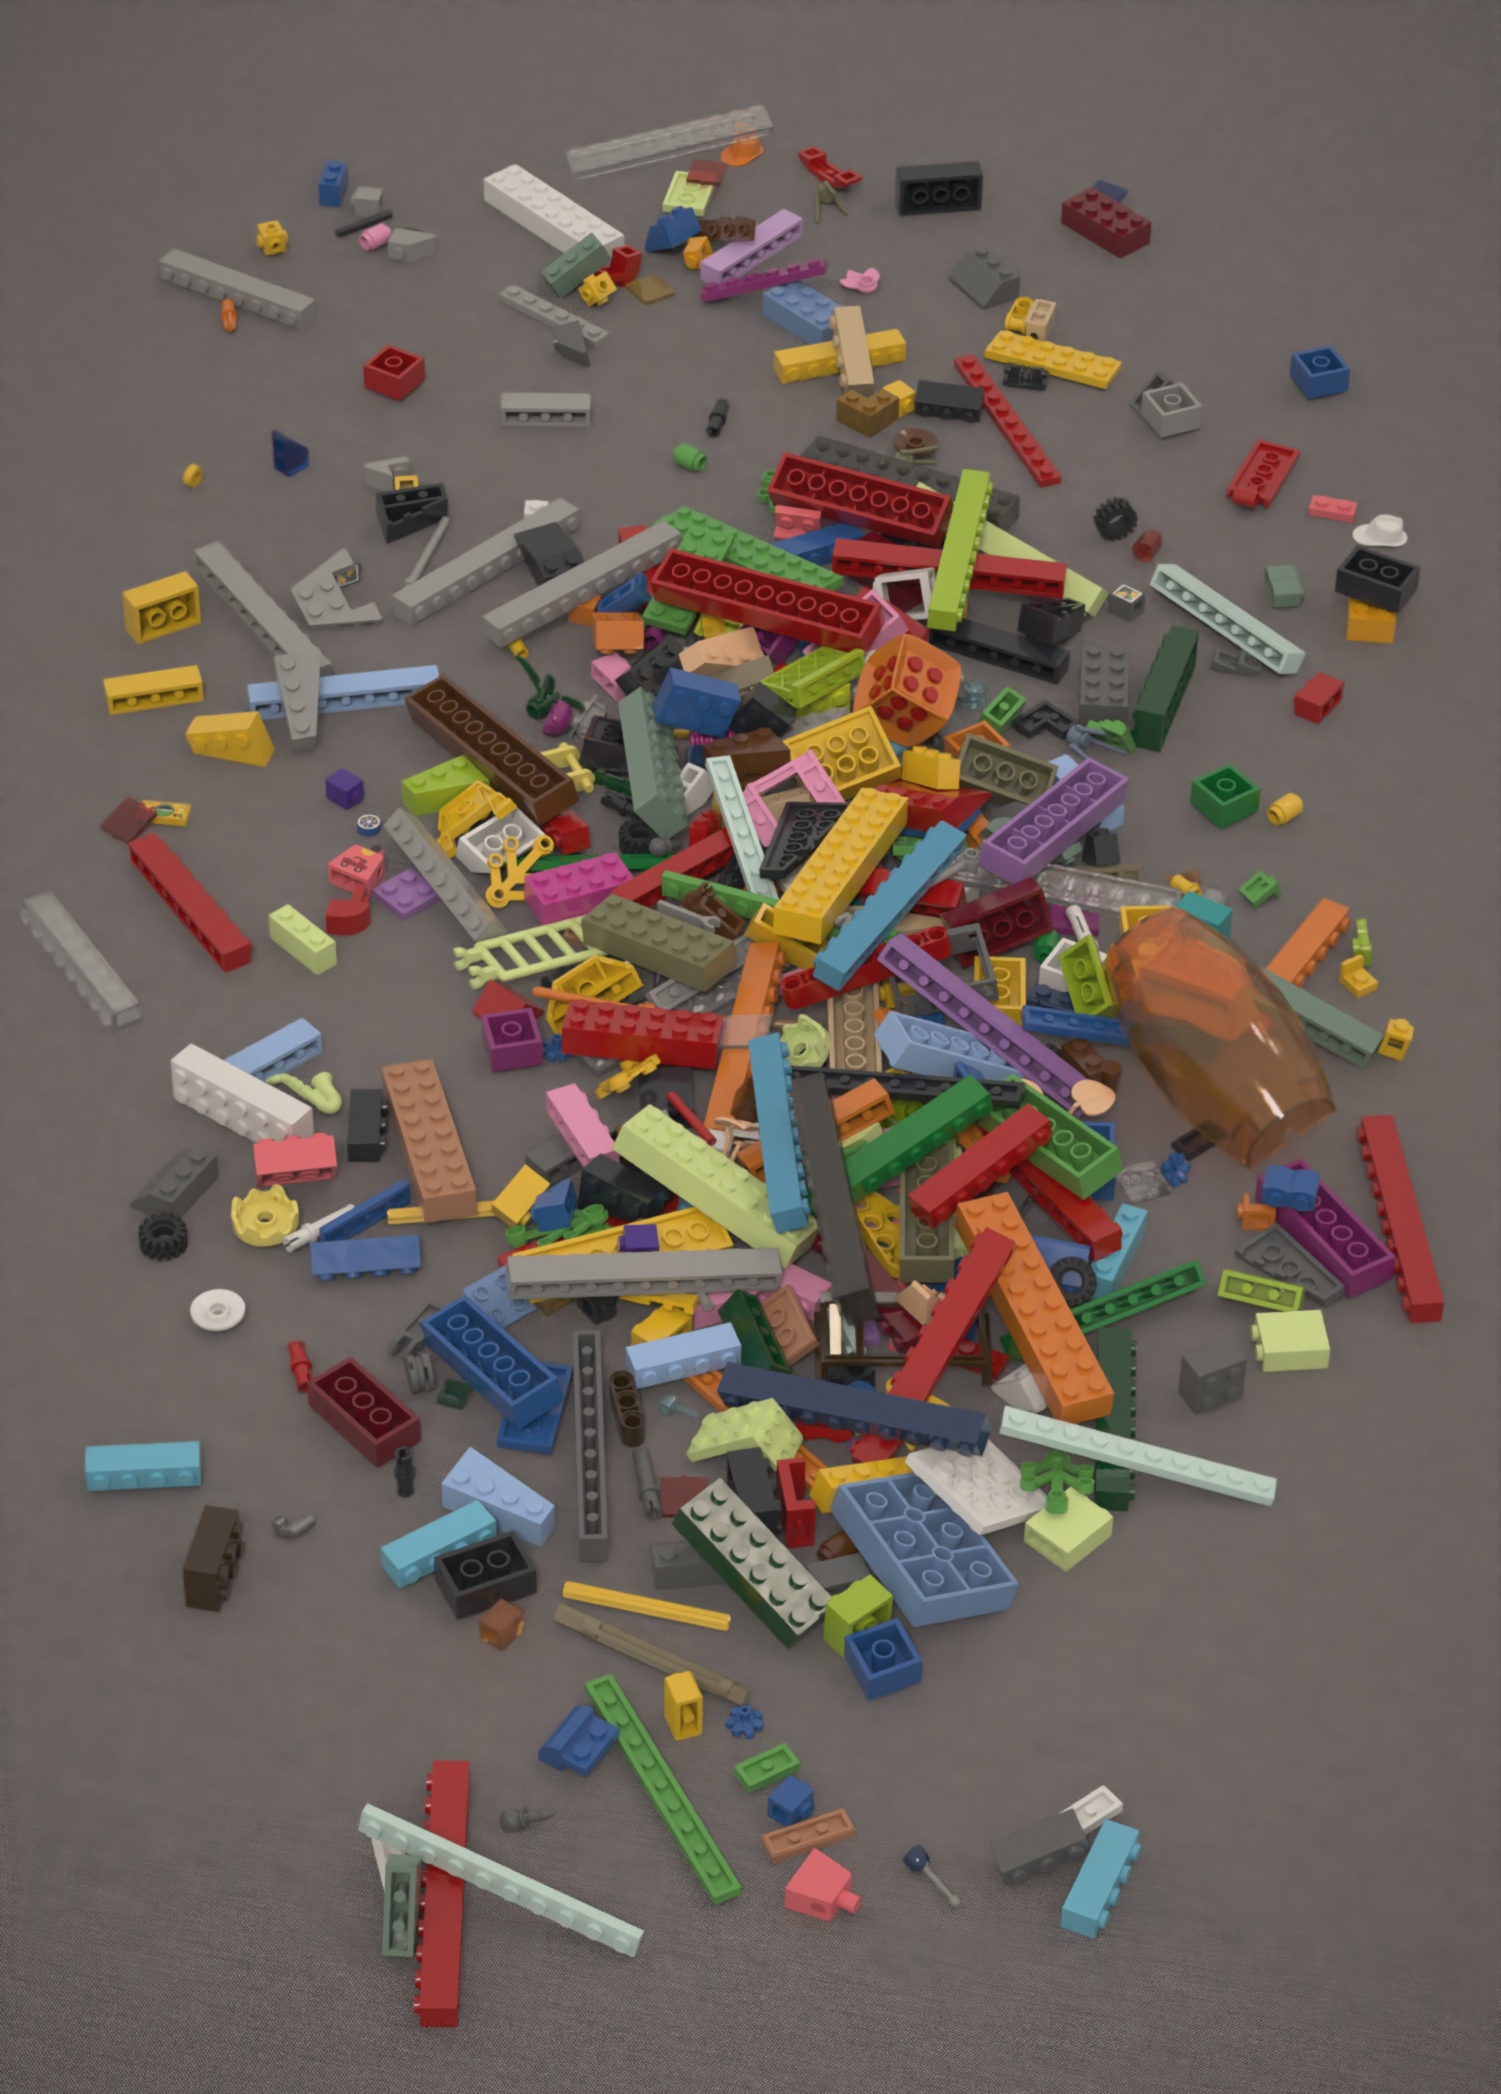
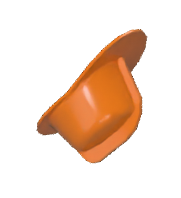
(742, 152)

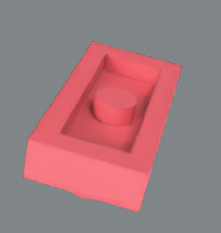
(1332, 508)

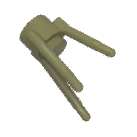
(826, 194)
(906, 455)

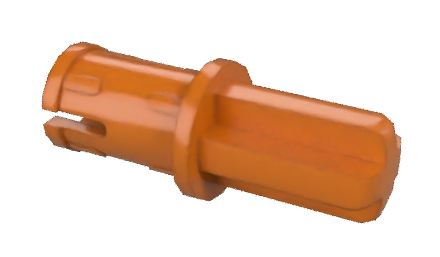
(228, 315)

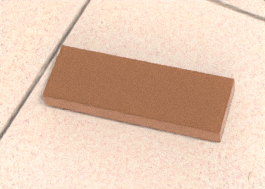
(807, 1835)

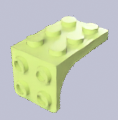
(745, 1427)

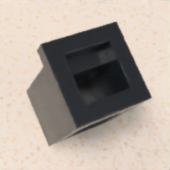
(597, 1308)

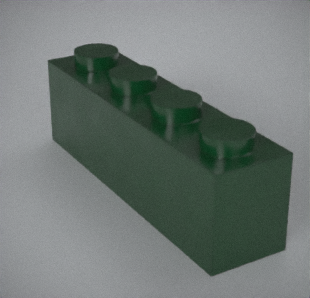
(754, 1332)

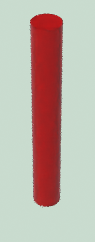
(691, 1118)

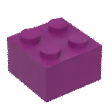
(511, 1039)

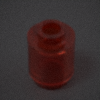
(1147, 545)

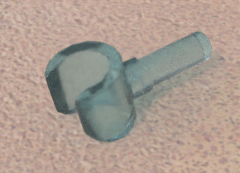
(671, 1404)

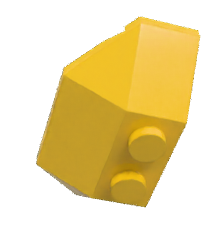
(595, 978)

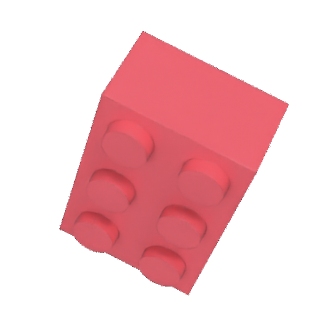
(294, 1160)

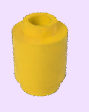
(1285, 809)

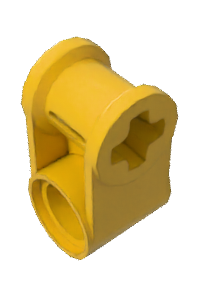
(1016, 317)

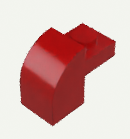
(623, 266)
(347, 916)

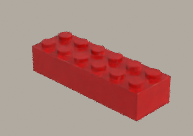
(639, 1032)

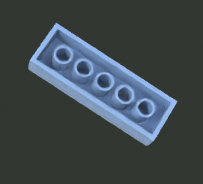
(934, 1048)

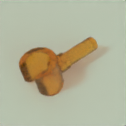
(1191, 875)

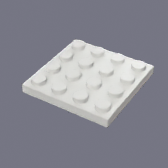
(978, 1488)

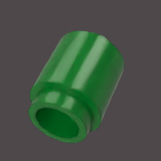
(1044, 945)

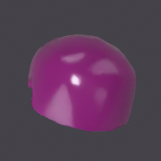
(558, 719)

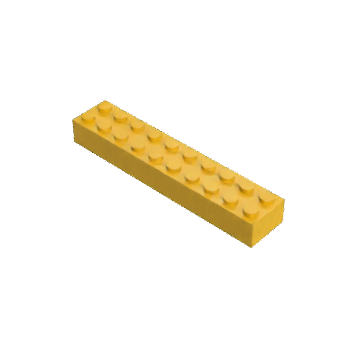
(840, 865)

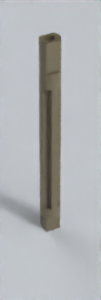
(650, 1653)

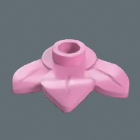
(865, 283)

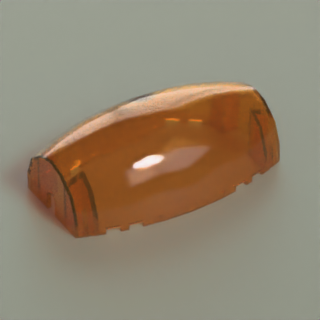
(1215, 1035)

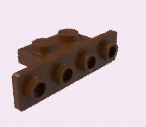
(727, 229)

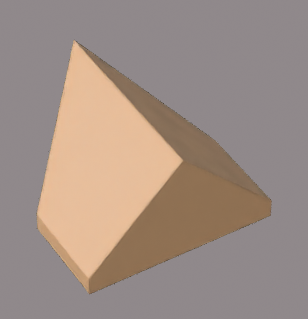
(919, 1301)

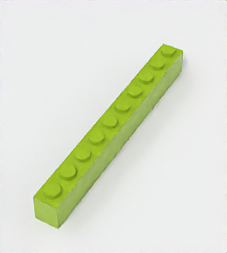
(960, 550)

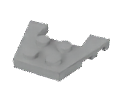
(323, 601)

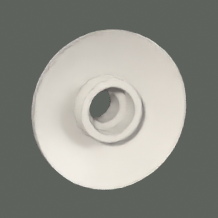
(217, 1310)

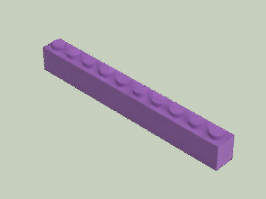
(982, 1019)

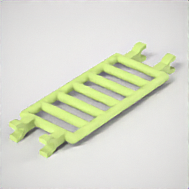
(496, 971)

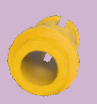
(518, 648)
(1184, 885)

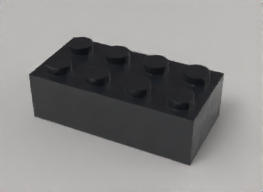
(938, 188)

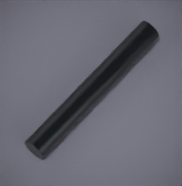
(363, 223)

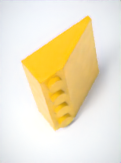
(850, 751)

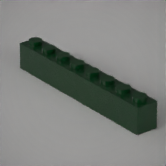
(1114, 1356)

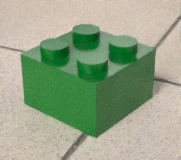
(1225, 795)

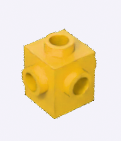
(271, 238)
(596, 289)

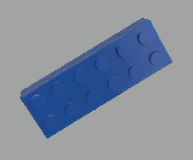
(492, 1362)

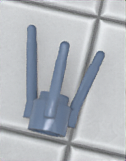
(1079, 737)

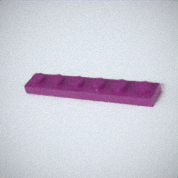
(770, 278)

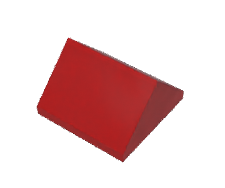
(502, 998)

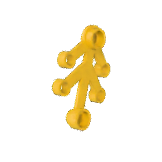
(514, 873)
(630, 1069)

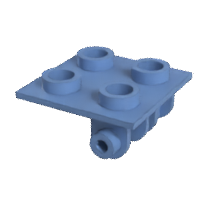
(492, 1297)

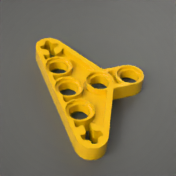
(877, 1211)

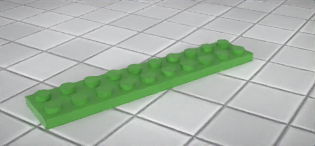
(755, 553)

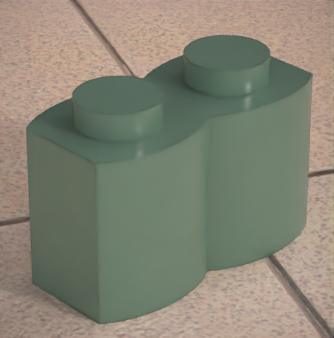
(1283, 586)

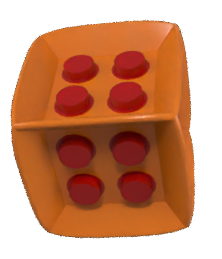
(909, 689)

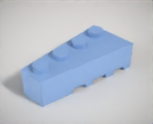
(502, 1495)

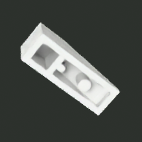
(695, 787)

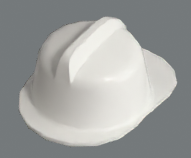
(1382, 531)

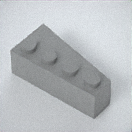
(298, 690)

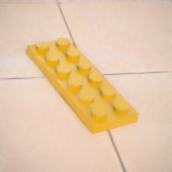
(1059, 360)

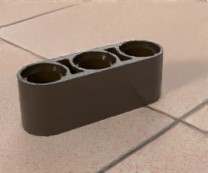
(627, 1408)

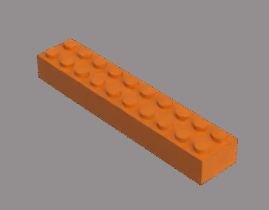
(1039, 1316)

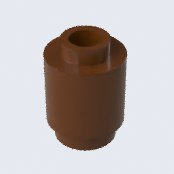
(836, 1546)

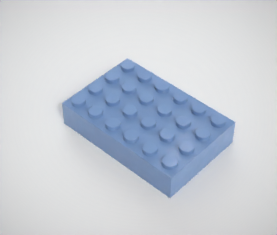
(923, 1550)

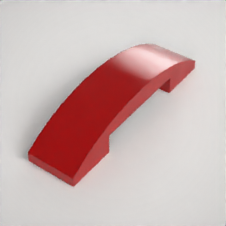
(816, 162)

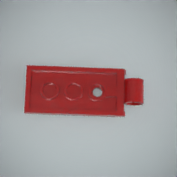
(1262, 474)

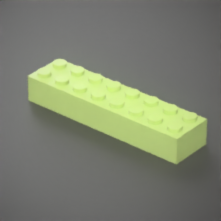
(709, 1182)

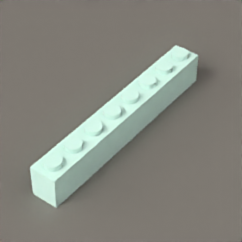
(1227, 619)

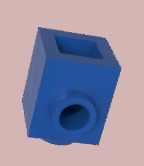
(791, 1802)

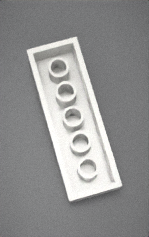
(237, 1098)

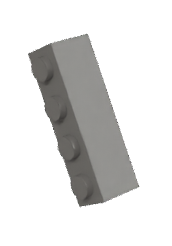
(546, 409)

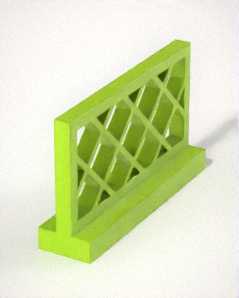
(816, 674)

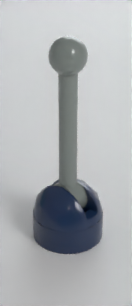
(918, 1861)

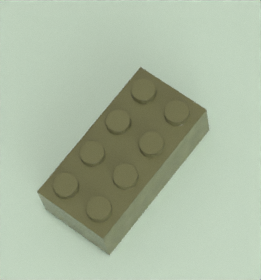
(1003, 771)

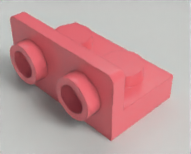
(795, 521)

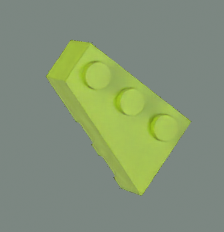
(439, 785)

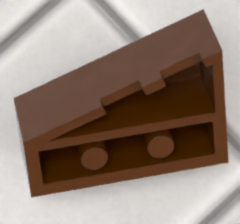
(750, 752)

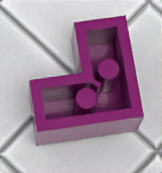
(774, 644)

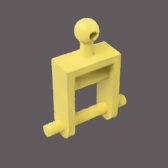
(567, 756)

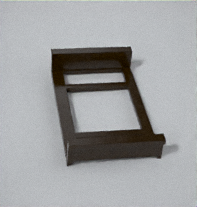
(886, 1299)

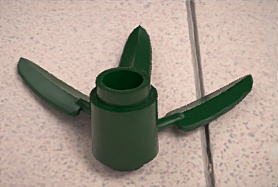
(542, 701)

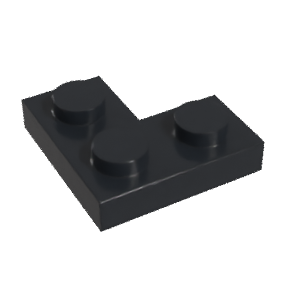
(1044, 717)

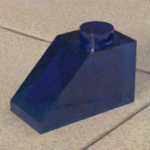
(288, 454)

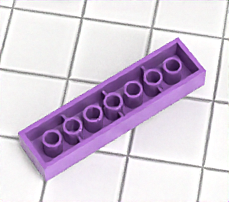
(1053, 822)

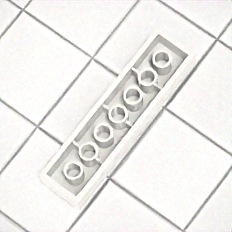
(546, 210)

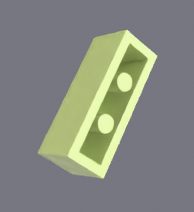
(302, 939)

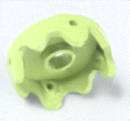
(806, 1035)

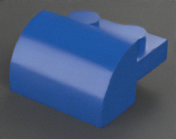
(627, 596)
(579, 1741)

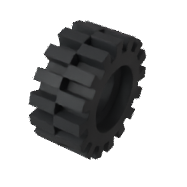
(1110, 511)
(630, 832)
(163, 1247)
(1086, 1272)

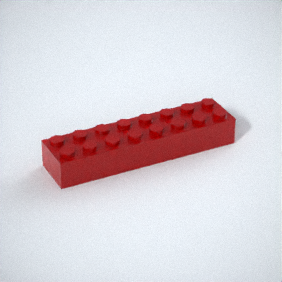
(862, 499)

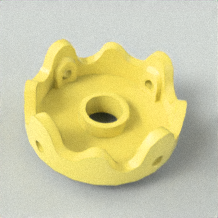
(260, 1205)

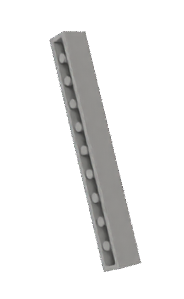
(476, 565)
(580, 584)
(253, 604)
(642, 1273)

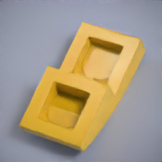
(712, 626)

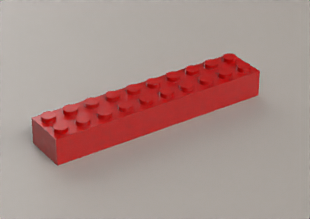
(767, 601)

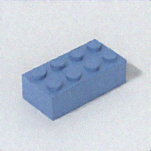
(800, 311)

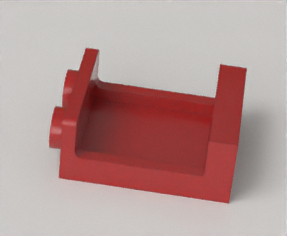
(797, 1516)

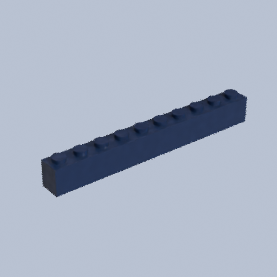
(858, 1409)

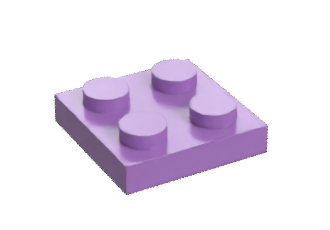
(406, 894)

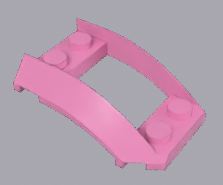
(812, 777)

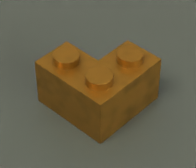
(867, 414)

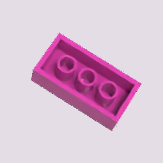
(573, 888)

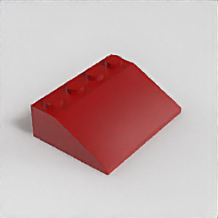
(931, 805)

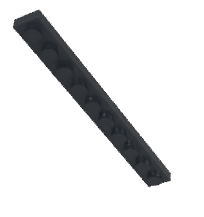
(912, 1086)

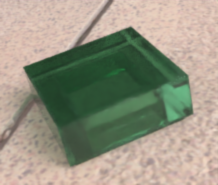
(454, 1394)

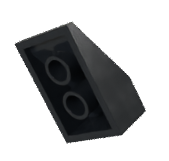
(548, 551)
(604, 746)

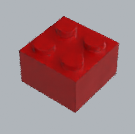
(394, 372)

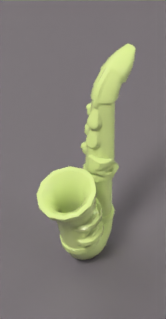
(324, 1095)

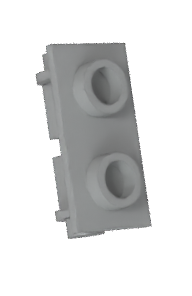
(582, 722)

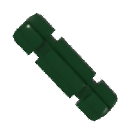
(613, 782)

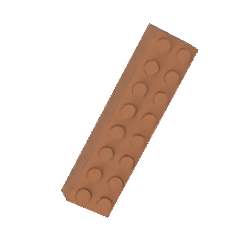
(429, 1141)

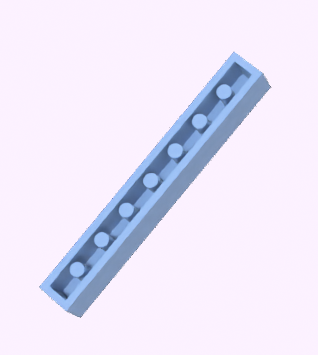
(348, 691)

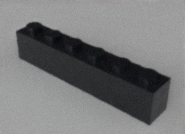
(1004, 650)

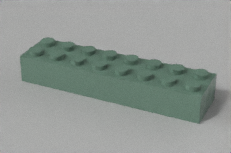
(652, 765)

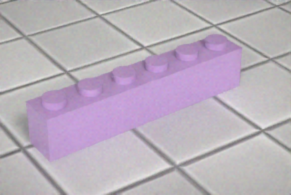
(742, 256)

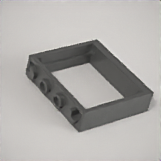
(959, 943)

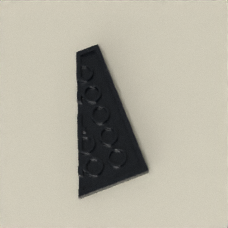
(798, 836)

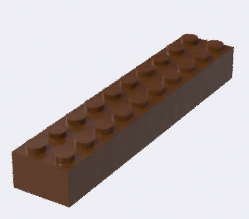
(493, 748)

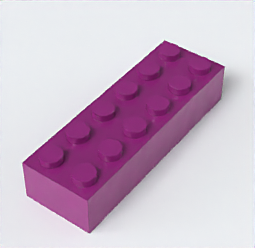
(1336, 1239)

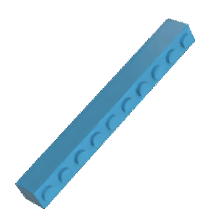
(889, 905)
(778, 1133)

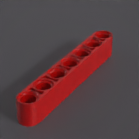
(694, 861)
(804, 989)

